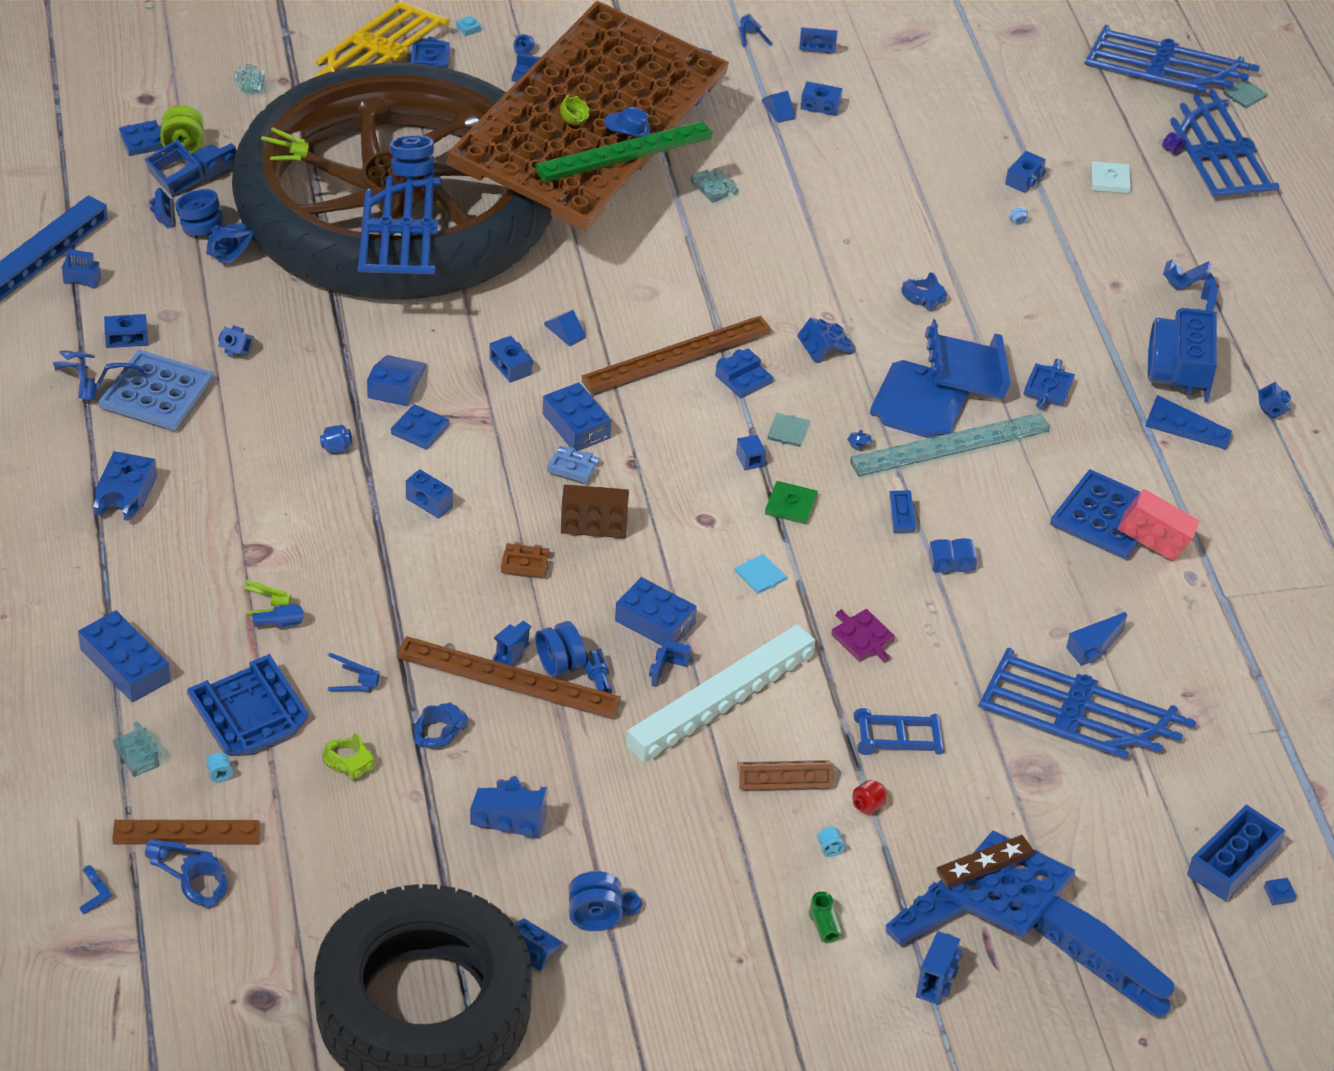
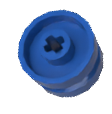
(412, 155)
(199, 211)
(560, 649)
(595, 901)

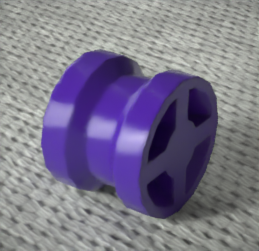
(1173, 143)

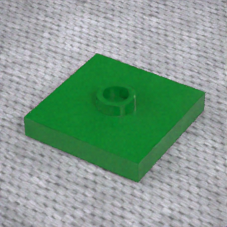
(791, 502)

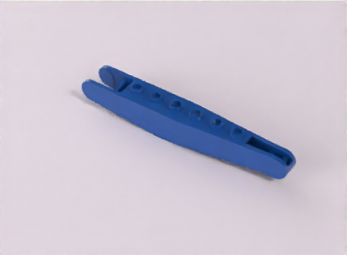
(1105, 955)

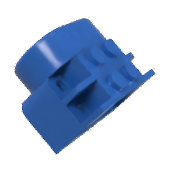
(1184, 350)

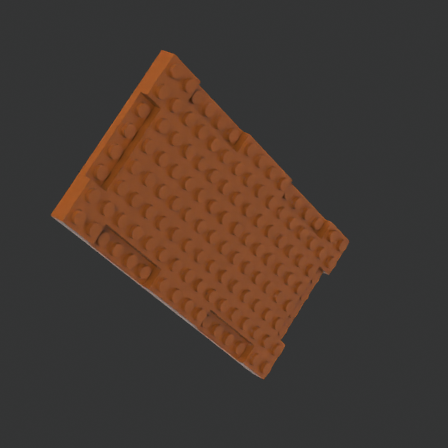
(609, 66)

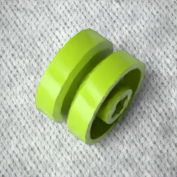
(184, 125)

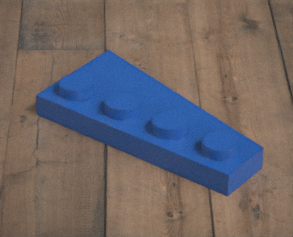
(1184, 423)
(924, 914)

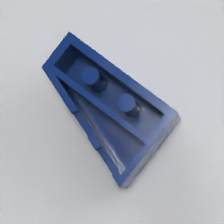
(510, 811)

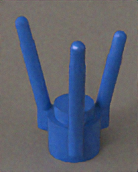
(750, 25)
(367, 676)
(159, 850)

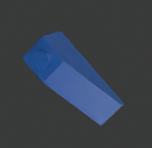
(1093, 641)

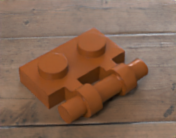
(525, 560)

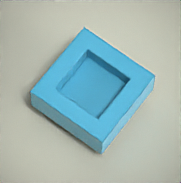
(468, 26)

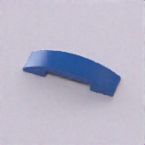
(1209, 292)

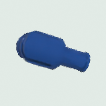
(281, 616)
(597, 670)

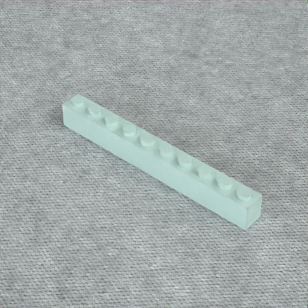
(720, 693)

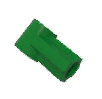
(825, 917)

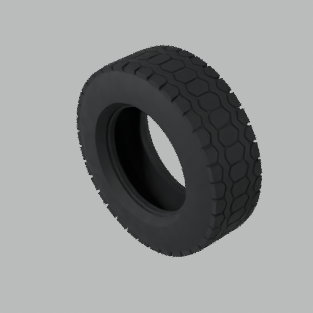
(423, 924)

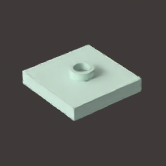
(1110, 177)

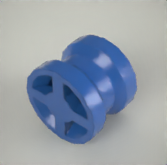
(511, 785)

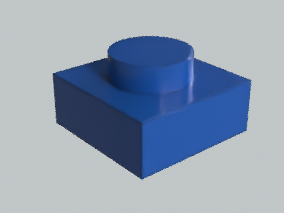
(1280, 891)

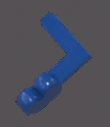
(104, 893)

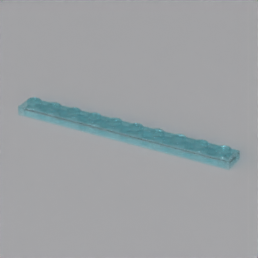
(949, 444)

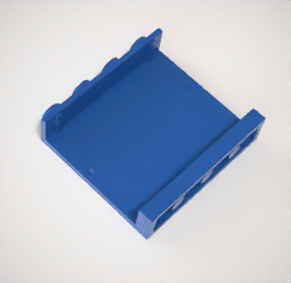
(968, 364)

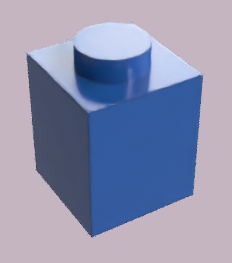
(750, 452)

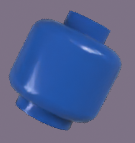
(336, 439)

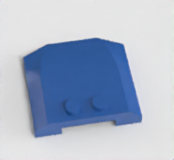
(915, 403)
(249, 708)

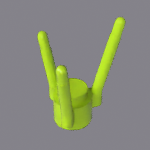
(297, 148)
(278, 597)

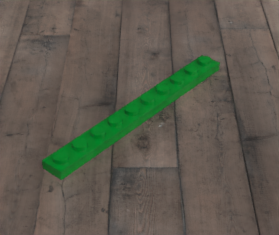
(623, 151)

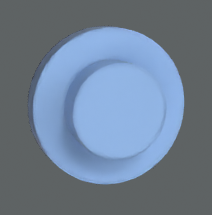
(1019, 215)

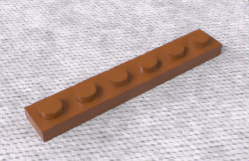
(187, 831)

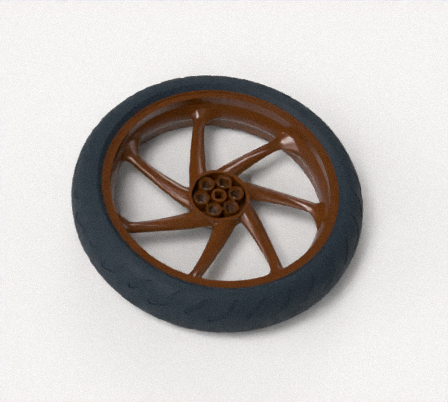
(362, 99)

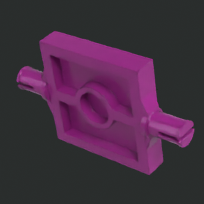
(863, 635)

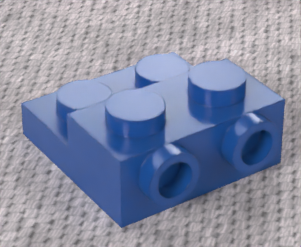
(743, 373)

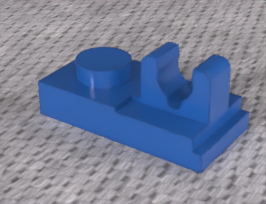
(162, 208)
(902, 511)

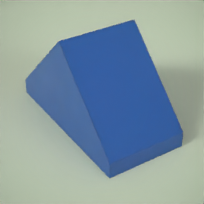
(779, 106)
(566, 327)

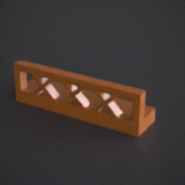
(785, 774)

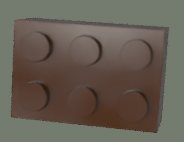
(594, 511)

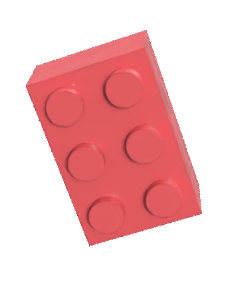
(1158, 524)

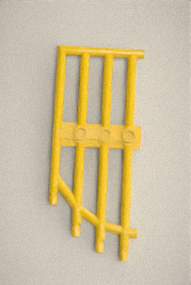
(379, 45)

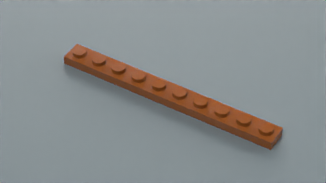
(675, 354)
(509, 677)

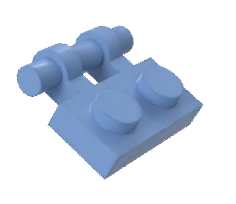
(573, 464)

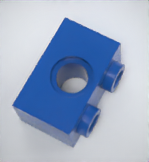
(821, 98)
(1025, 172)
(126, 331)
(510, 359)
(429, 493)

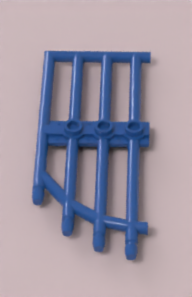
(1161, 60)
(1224, 148)
(405, 226)
(1074, 706)

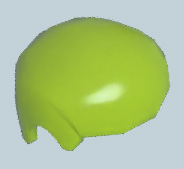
(574, 110)

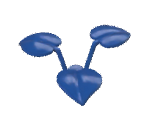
(87, 386)

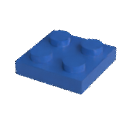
(141, 138)
(420, 426)

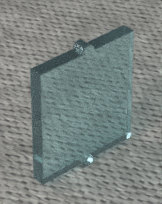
(1245, 94)
(788, 429)

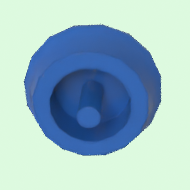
(524, 44)
(859, 439)

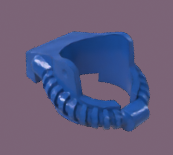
(932, 297)
(444, 713)
(201, 865)

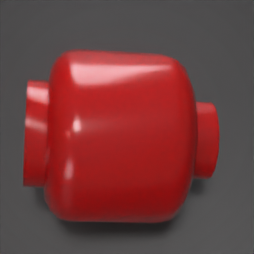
(869, 796)

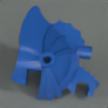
(228, 241)

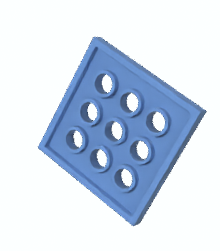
(125, 385)

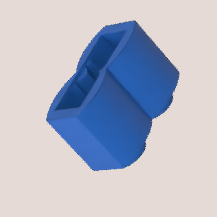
(953, 555)

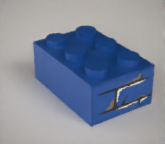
(576, 416)
(655, 612)

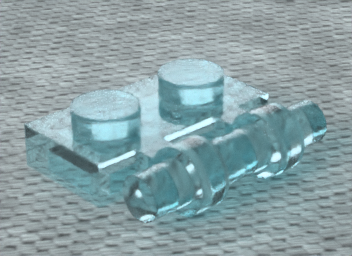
(714, 185)

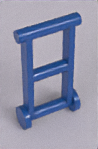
(868, 746)

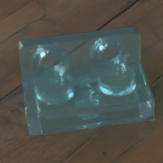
(138, 750)

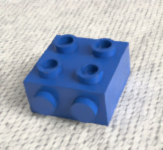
(939, 968)

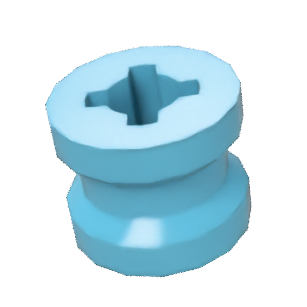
(219, 767)
(831, 841)

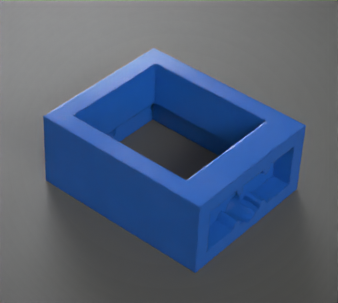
(180, 180)

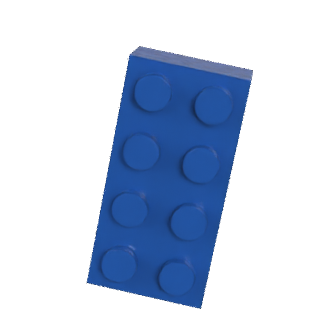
(124, 656)
(1235, 852)

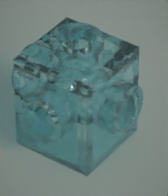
(249, 78)

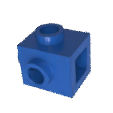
(235, 341)
(1274, 400)

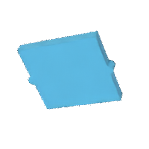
(760, 574)

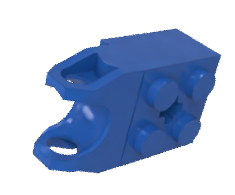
(125, 484)

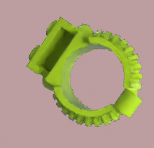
(353, 765)

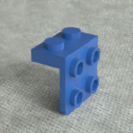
(215, 160)
(820, 336)

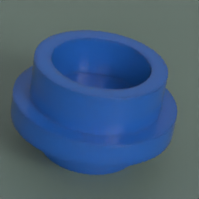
(631, 903)

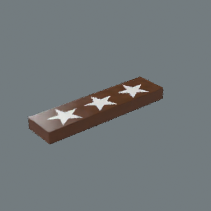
(985, 861)

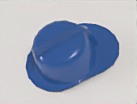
(629, 121)

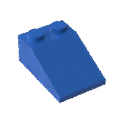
(394, 380)

